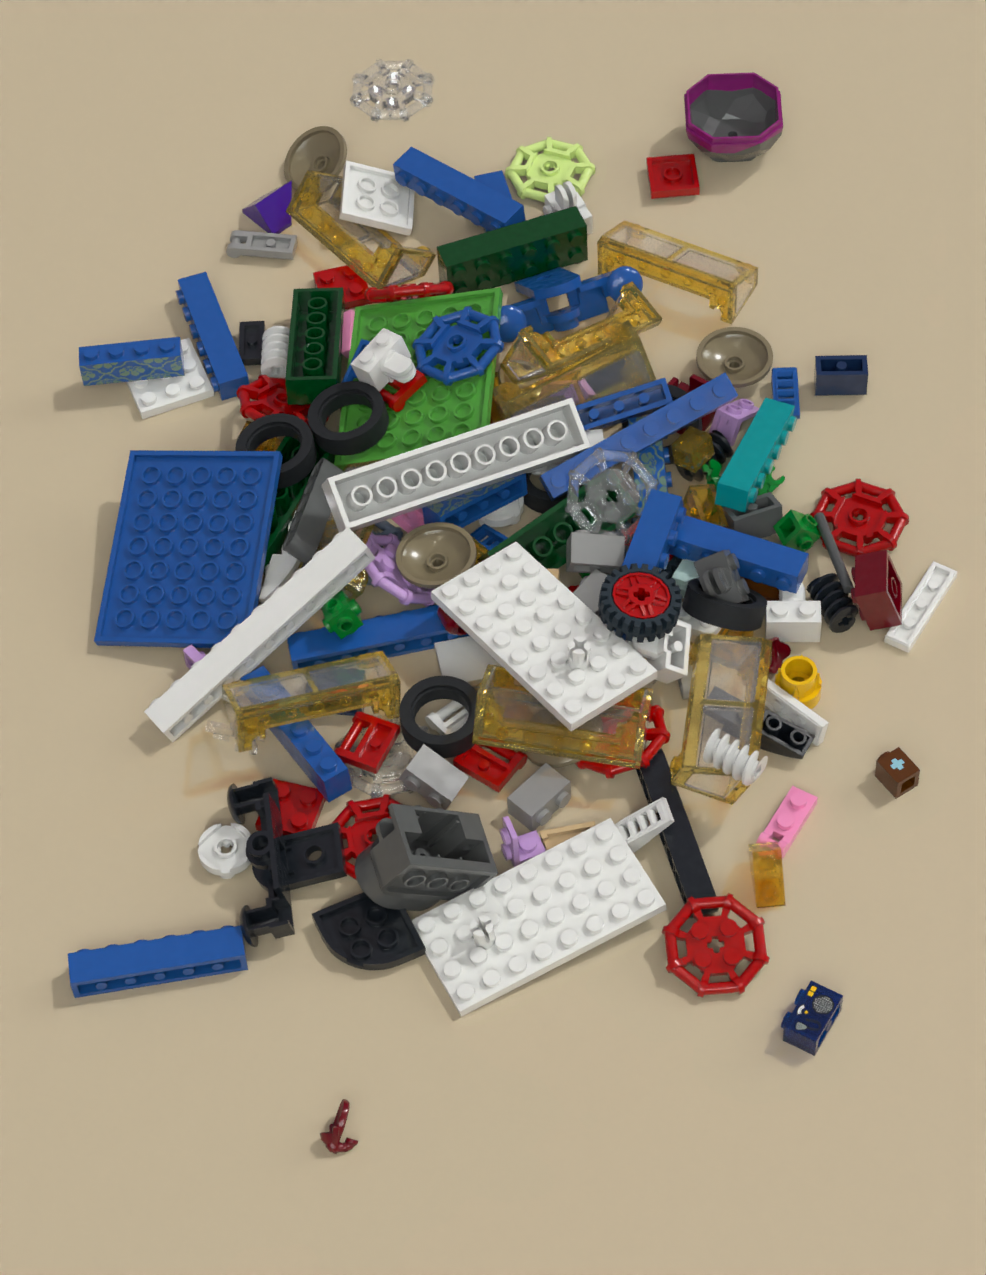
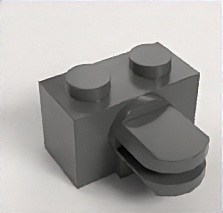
(758, 518)
(721, 578)

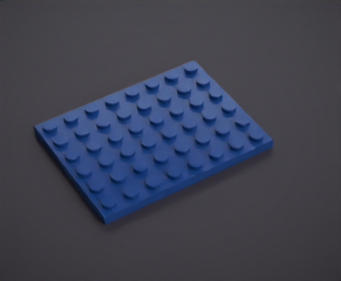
(188, 547)

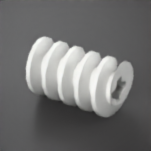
(275, 351)
(732, 759)

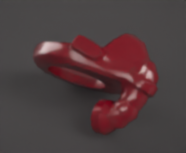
(779, 652)
(332, 1138)

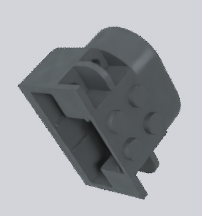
(424, 858)

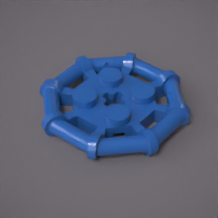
(441, 338)

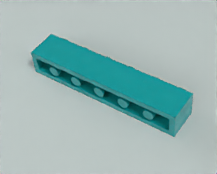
(755, 455)

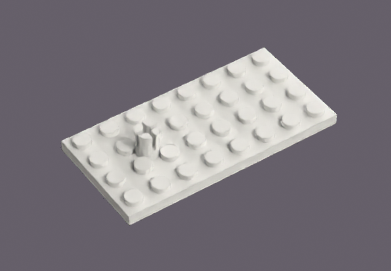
(544, 636)
(537, 916)

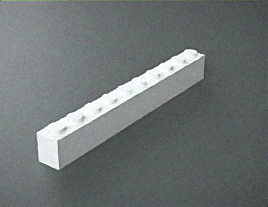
(260, 633)

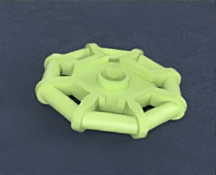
(555, 155)

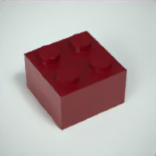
(877, 590)

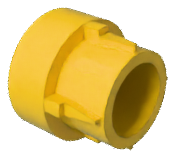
(800, 679)

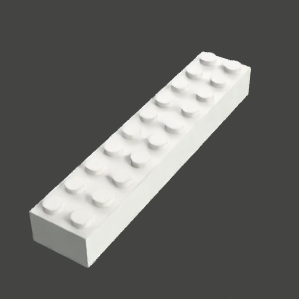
(455, 466)

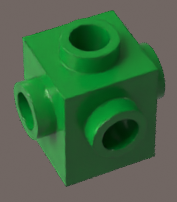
(797, 530)
(342, 615)

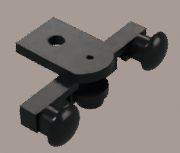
(281, 861)

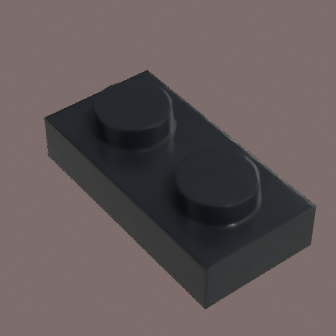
(251, 342)

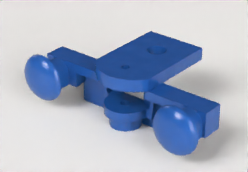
(584, 297)

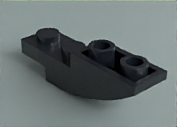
(784, 737)

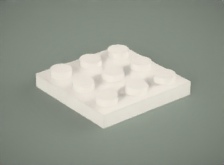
(376, 199)
(169, 393)

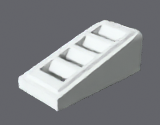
(629, 825)

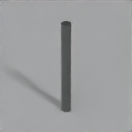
(833, 552)

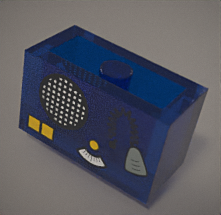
(812, 1017)

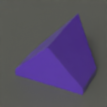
(270, 209)

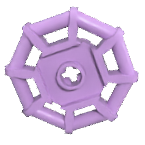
(386, 575)

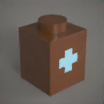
(897, 772)

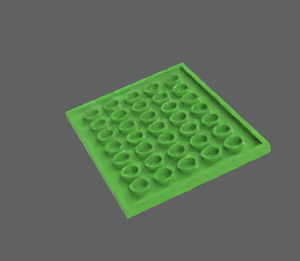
(434, 409)

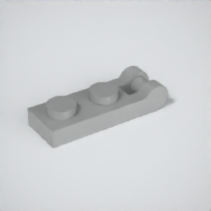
(262, 245)

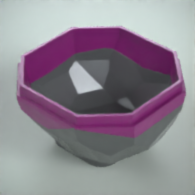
(733, 116)

